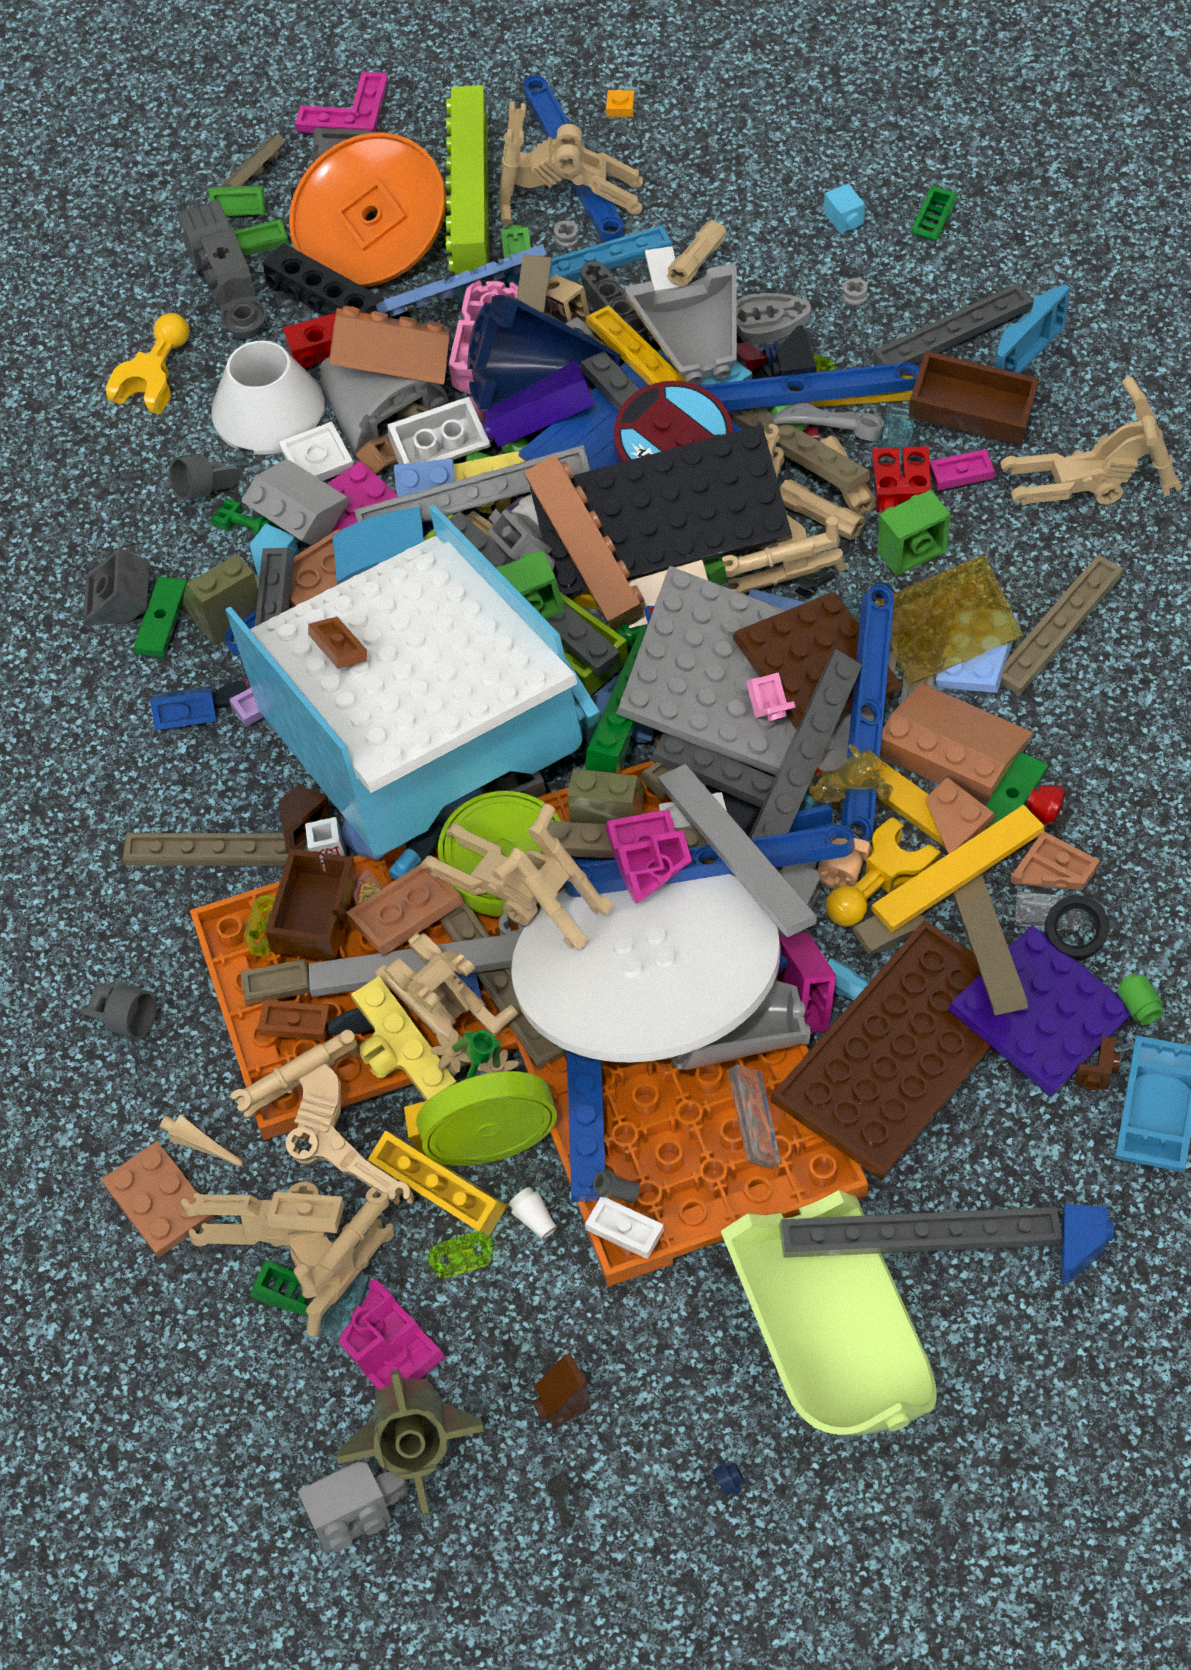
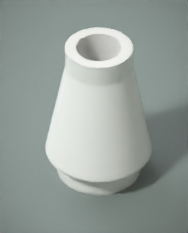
(532, 1212)

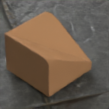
(377, 455)

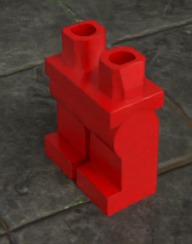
(889, 485)

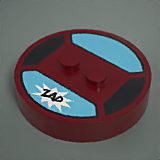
(667, 418)

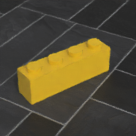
(437, 1183)

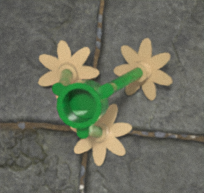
(479, 1048)

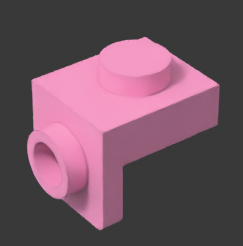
(768, 697)

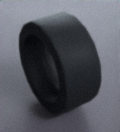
(1088, 905)

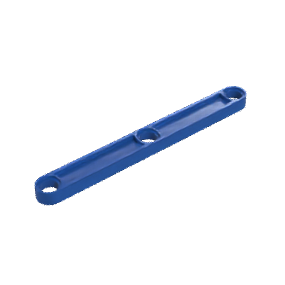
(550, 118)
(815, 386)
(870, 692)
(779, 849)

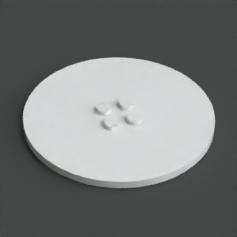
(652, 972)

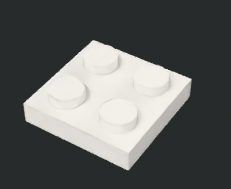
(318, 451)

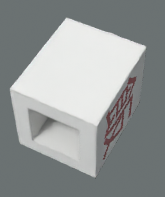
(325, 837)

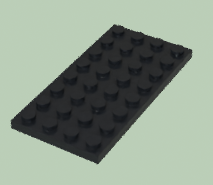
(679, 506)

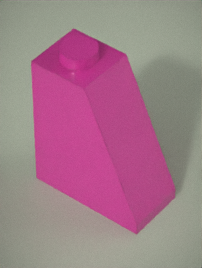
(812, 976)

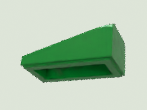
(941, 197)
(272, 1297)

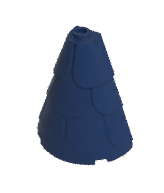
(519, 346)

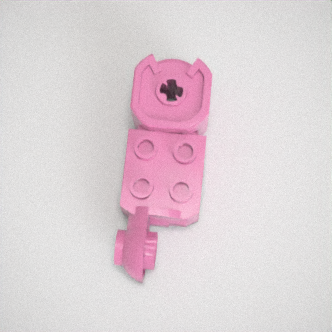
(473, 301)

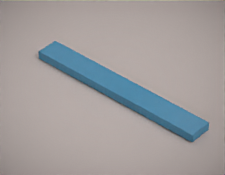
(610, 254)

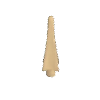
(188, 1135)

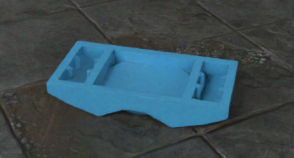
(1034, 330)
(1157, 1105)

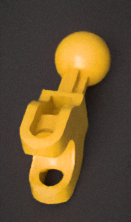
(149, 371)
(885, 868)

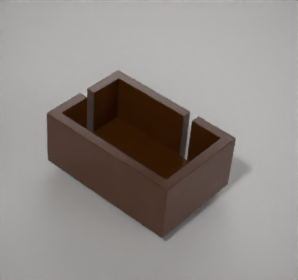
(311, 905)

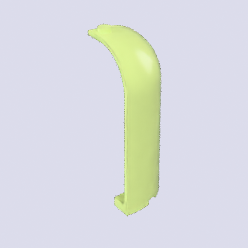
(833, 1327)

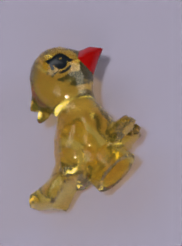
(857, 772)

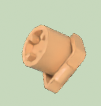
(845, 869)

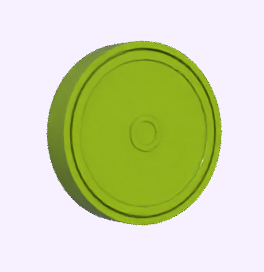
(500, 819)
(486, 1118)

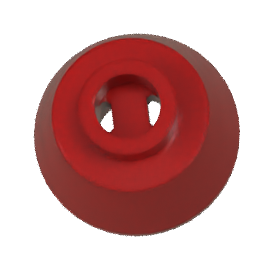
(1046, 802)

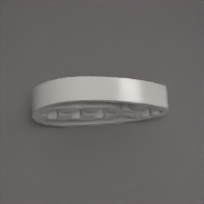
(782, 309)

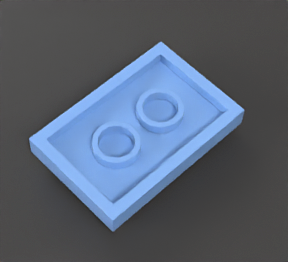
(978, 673)

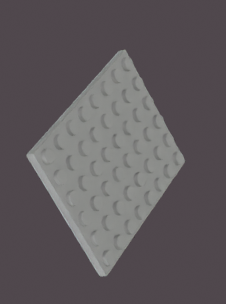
(695, 677)

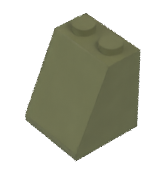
(223, 586)
(603, 796)

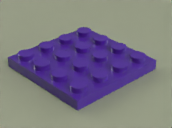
(1063, 1019)

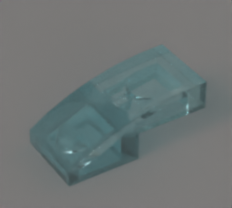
(340, 1313)

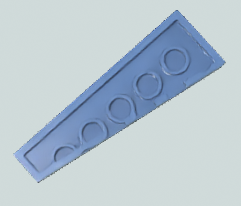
(446, 288)

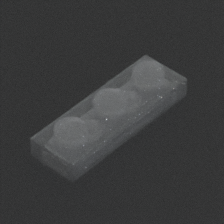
(754, 1116)

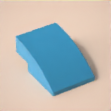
(375, 541)

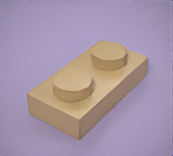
(305, 1212)

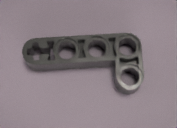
(604, 290)

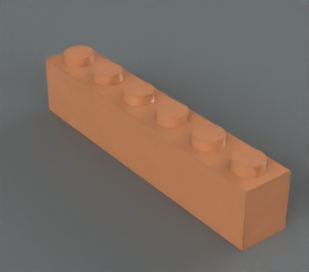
(584, 542)

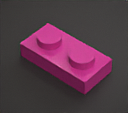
(961, 469)

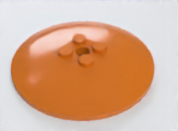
(364, 176)

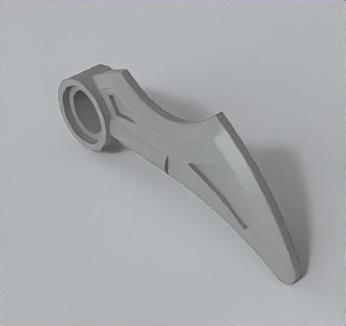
(864, 425)

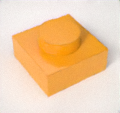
(620, 103)

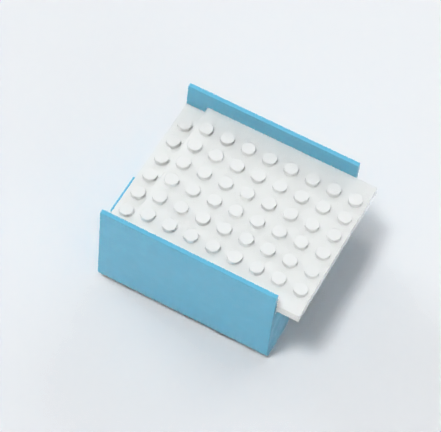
(450, 692)

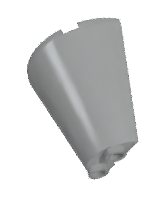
(693, 323)
(367, 398)
(772, 1026)

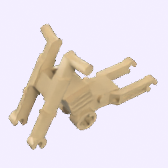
(559, 160)
(1104, 467)
(796, 554)
(524, 877)
(437, 992)
(319, 1113)
(322, 1266)

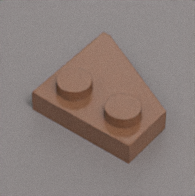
(957, 814)
(1055, 865)

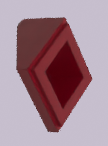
(750, 356)

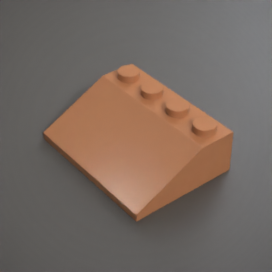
(389, 345)
(952, 740)

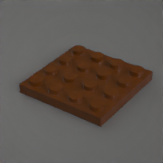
(799, 647)

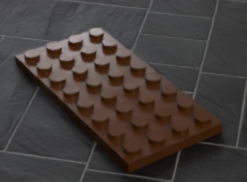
(890, 1055)

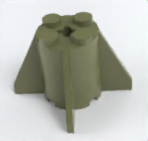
(409, 1431)

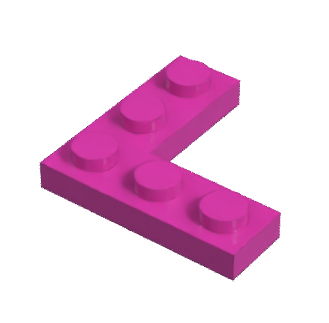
(363, 114)

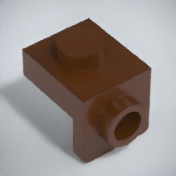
(1099, 1076)

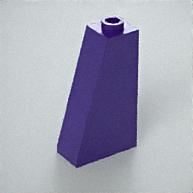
(539, 405)

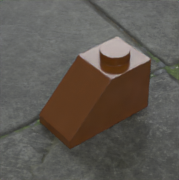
(296, 810)
(561, 1393)

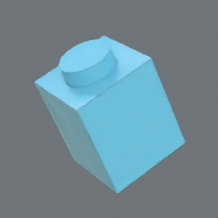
(844, 208)

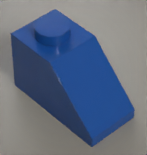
(1084, 1238)

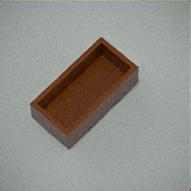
(973, 397)

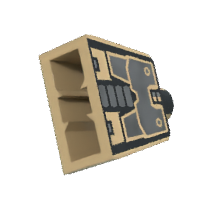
(566, 300)

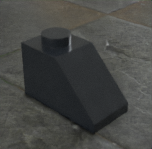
(794, 356)

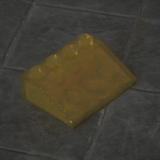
(949, 620)

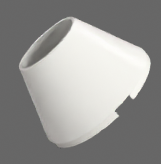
(265, 398)

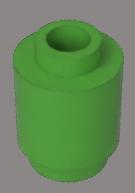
(1140, 999)

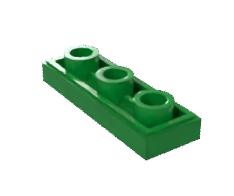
(160, 617)
(1016, 786)

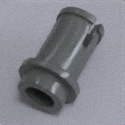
(609, 1184)

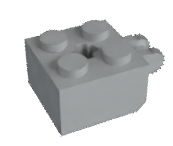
(351, 1504)

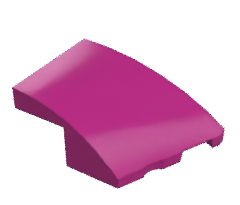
(647, 851)
(387, 1339)

